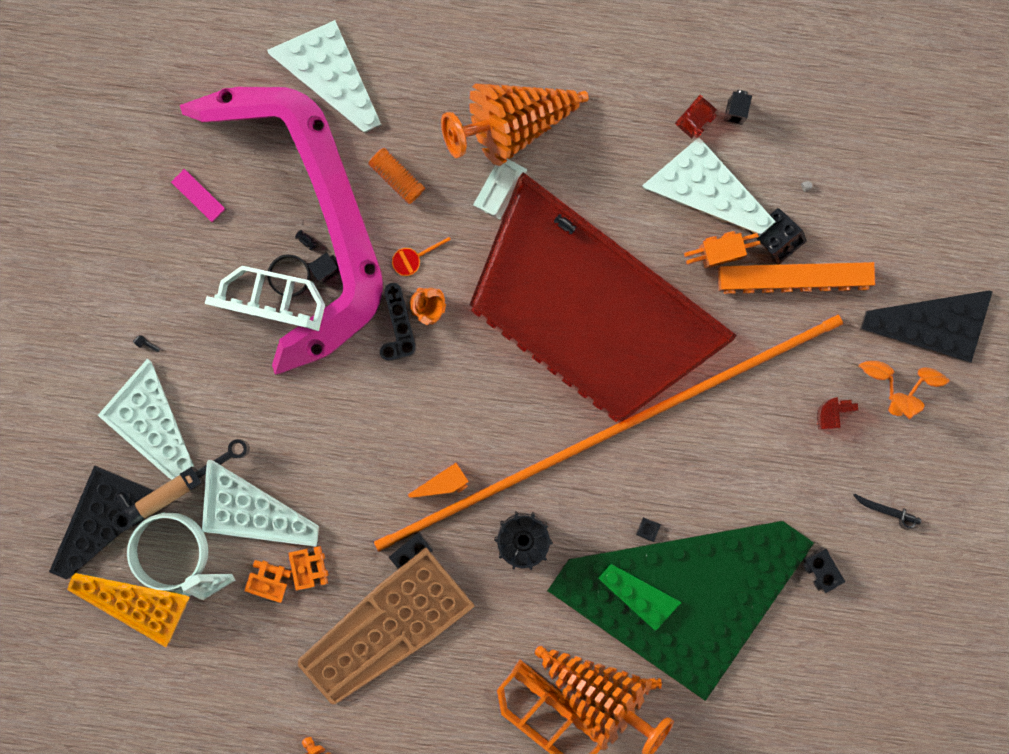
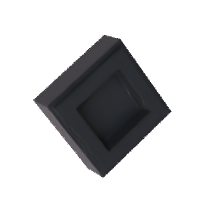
(648, 529)

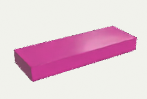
(198, 195)

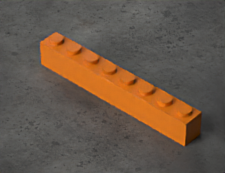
(796, 277)

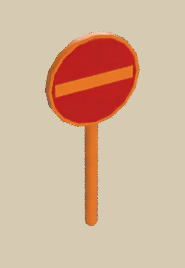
(407, 261)

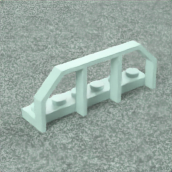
(252, 307)

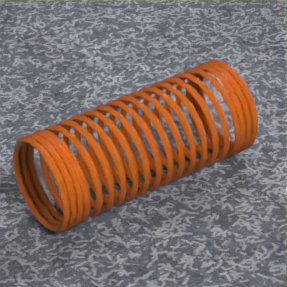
(396, 171)

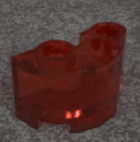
(696, 117)

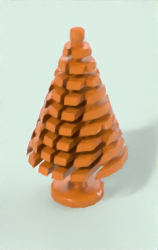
(508, 118)
(604, 700)

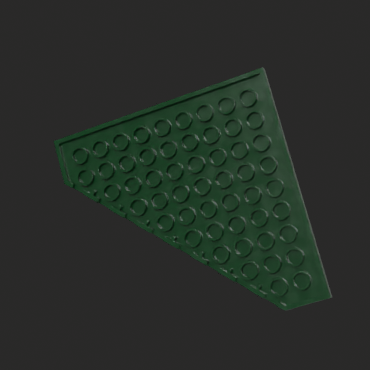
(723, 591)

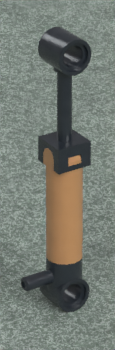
(171, 491)

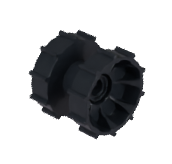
(523, 555)

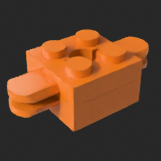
(722, 250)

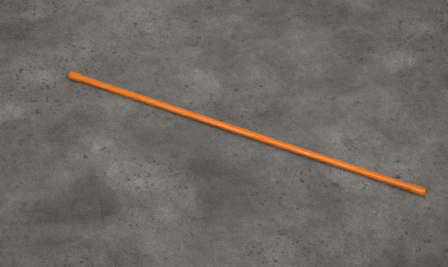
(825, 326)

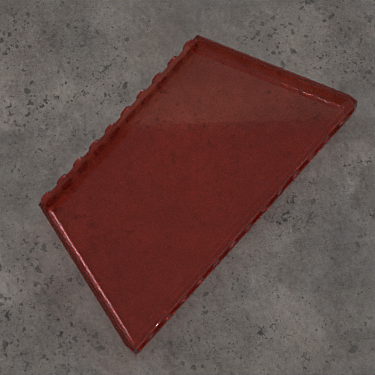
(589, 306)

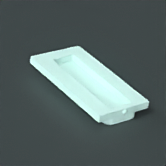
(499, 188)

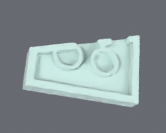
(206, 584)

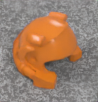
(427, 305)

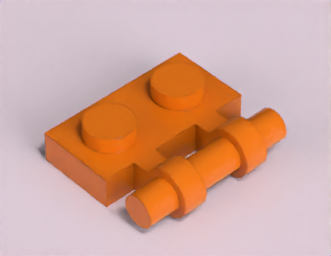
(302, 569)
(267, 587)

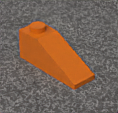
(445, 482)

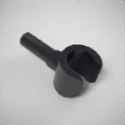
(141, 340)

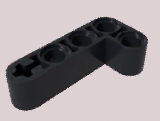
(396, 321)

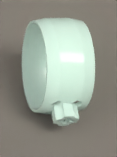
(132, 555)

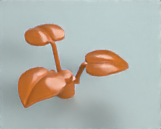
(900, 402)

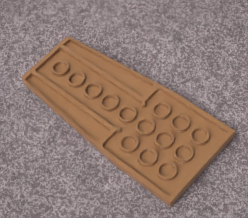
(385, 627)

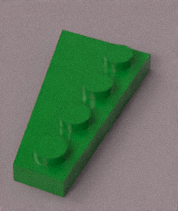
(641, 597)

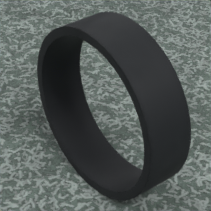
(288, 256)

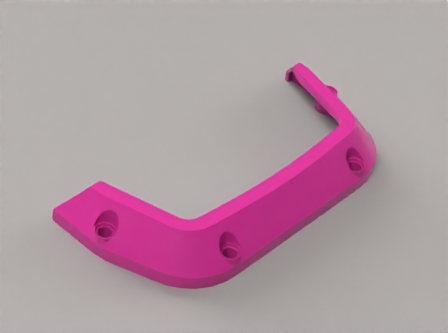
(343, 218)

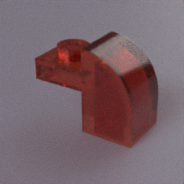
(828, 412)

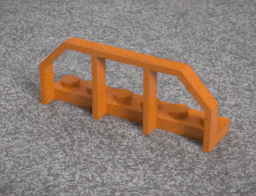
(551, 696)

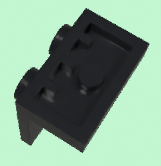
(782, 237)

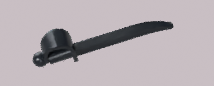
(890, 511)

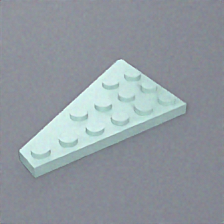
(327, 68)
(704, 183)
(146, 422)
(245, 511)

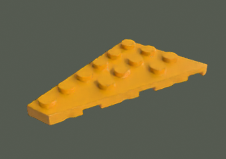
(142, 608)

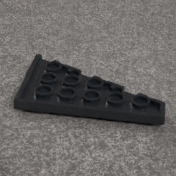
(938, 325)
(92, 521)

